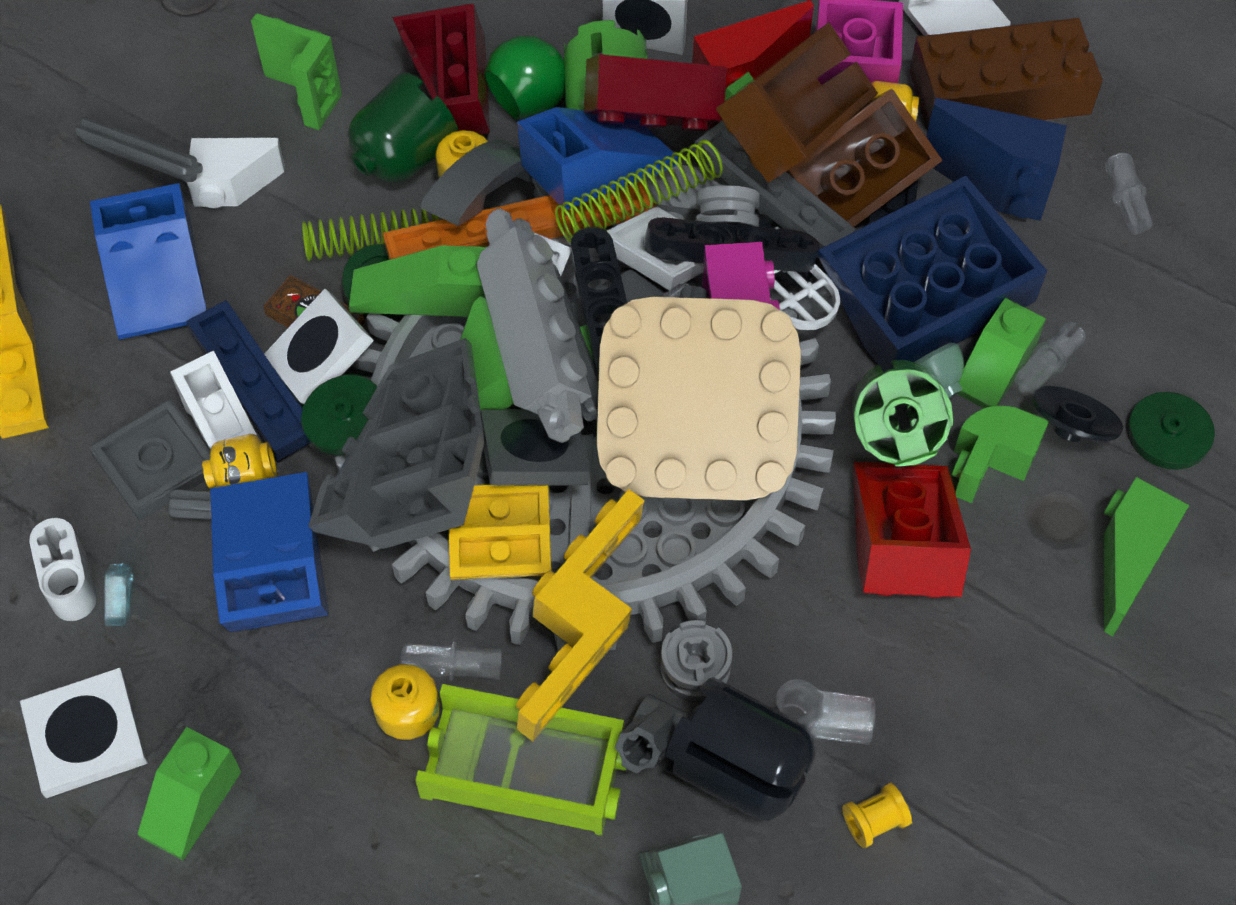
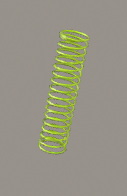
(626, 190)
(309, 239)

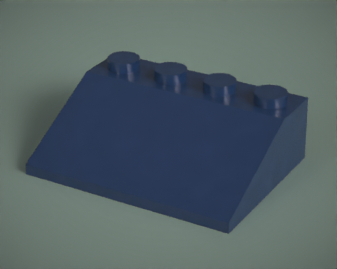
(930, 273)

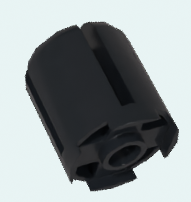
(742, 752)

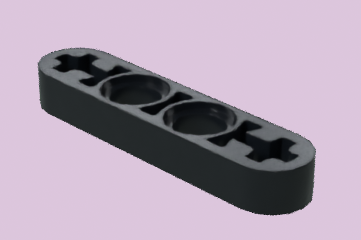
(687, 239)
(596, 301)

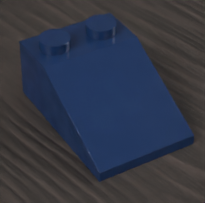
(1000, 152)

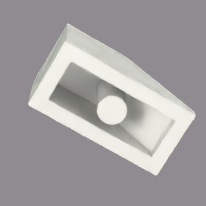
(233, 169)

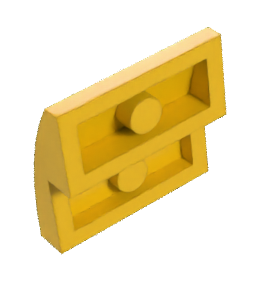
(502, 534)

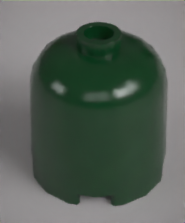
(398, 130)

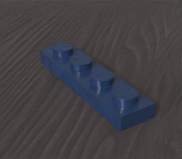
(253, 378)

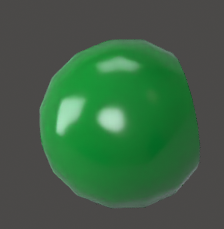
(526, 76)

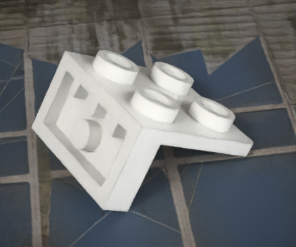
(953, 15)

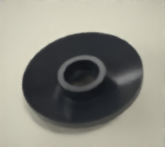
(1076, 414)

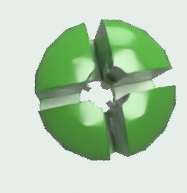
(590, 41)
(928, 417)

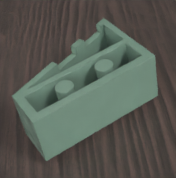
(692, 872)

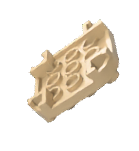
(698, 398)

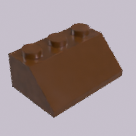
(868, 159)

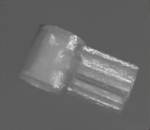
(829, 713)

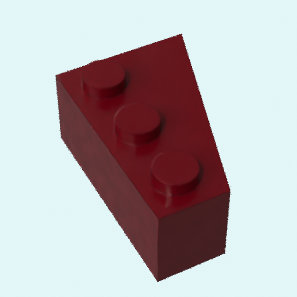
(450, 60)
(654, 92)

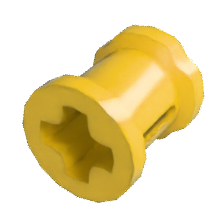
(877, 815)

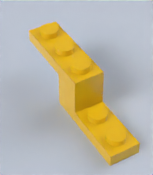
(20, 377)
(579, 613)

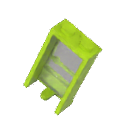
(492, 766)

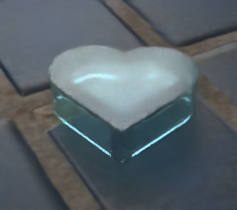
(118, 594)

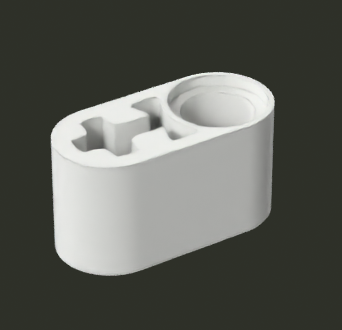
(60, 574)

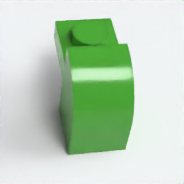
(996, 439)

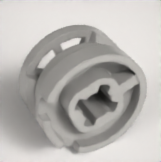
(728, 205)
(692, 657)

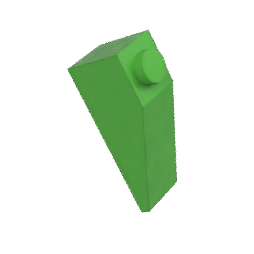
(420, 283)
(1133, 543)

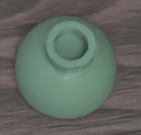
(947, 366)

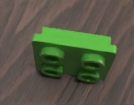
(301, 60)

